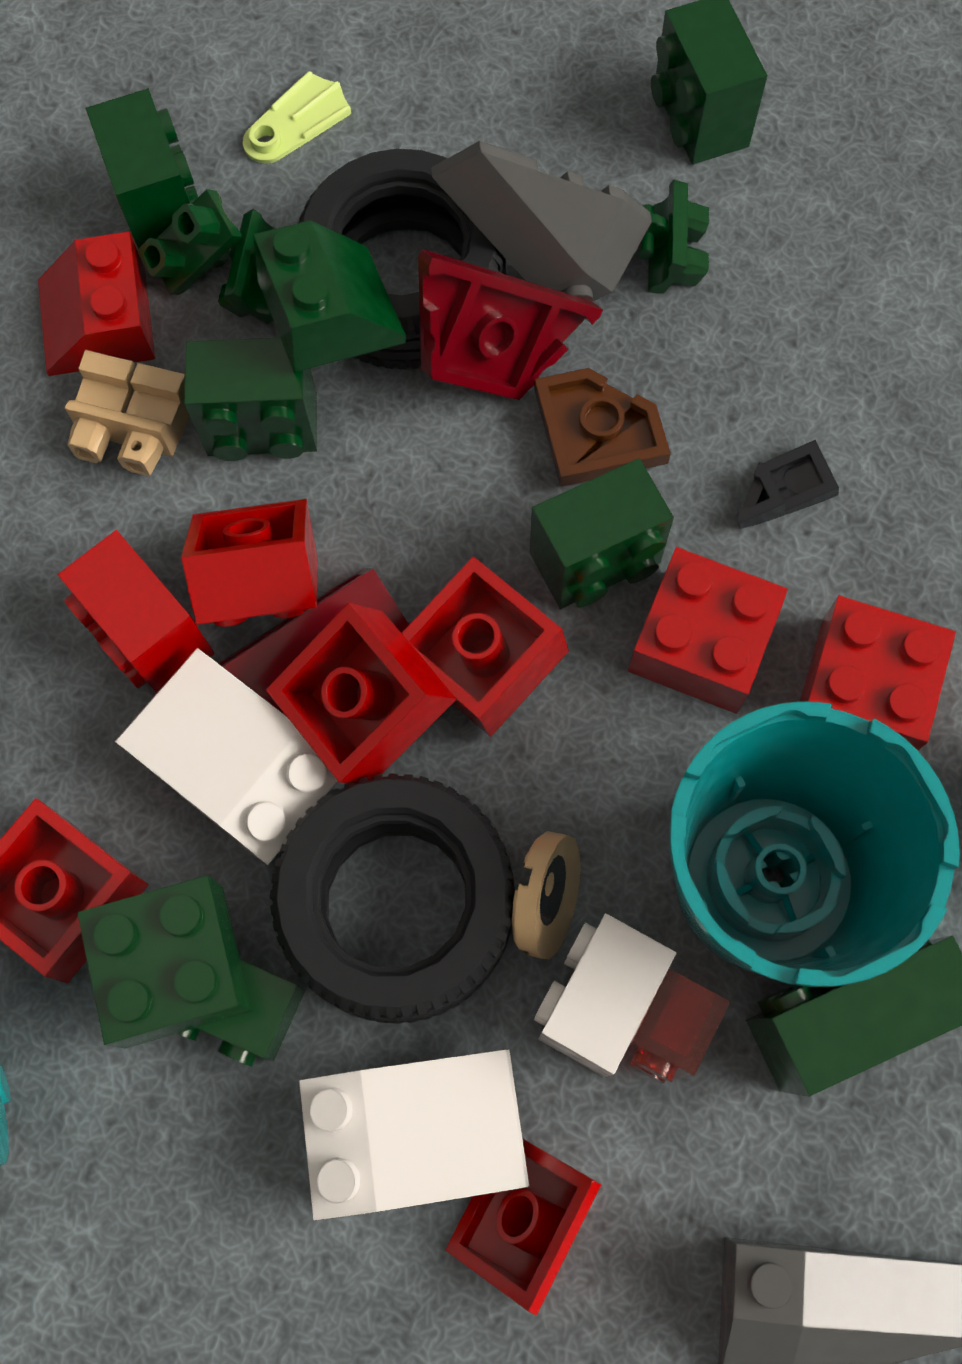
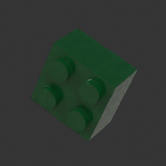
(708, 79)
(140, 163)
(249, 399)
(600, 535)
(163, 962)

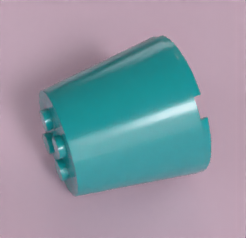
(846, 821)

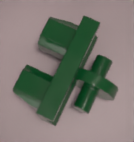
(666, 241)
(191, 243)
(242, 291)

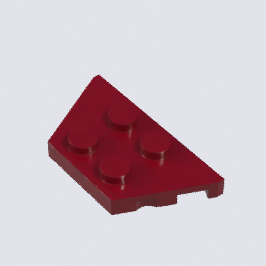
(490, 326)

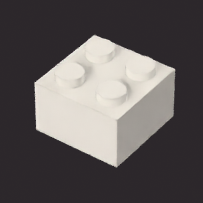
(605, 996)

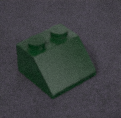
(324, 295)

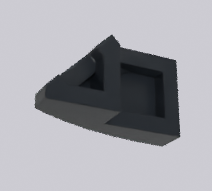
(788, 485)

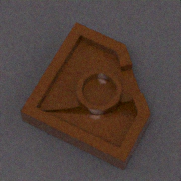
(597, 426)

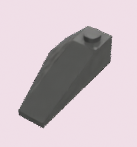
(544, 223)
(834, 1305)

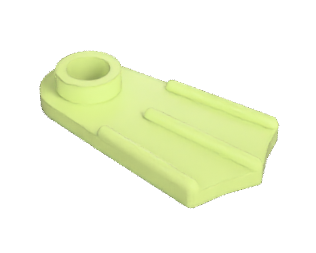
(296, 118)

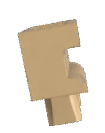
(128, 407)

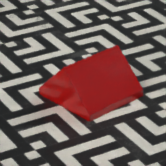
(525, 1233)

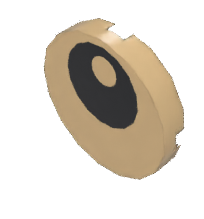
(548, 903)

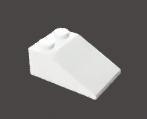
(228, 755)
(412, 1134)

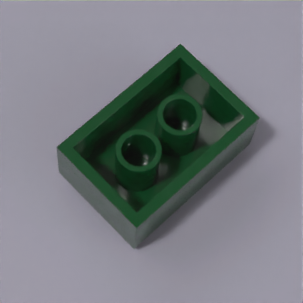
(840, 1031)

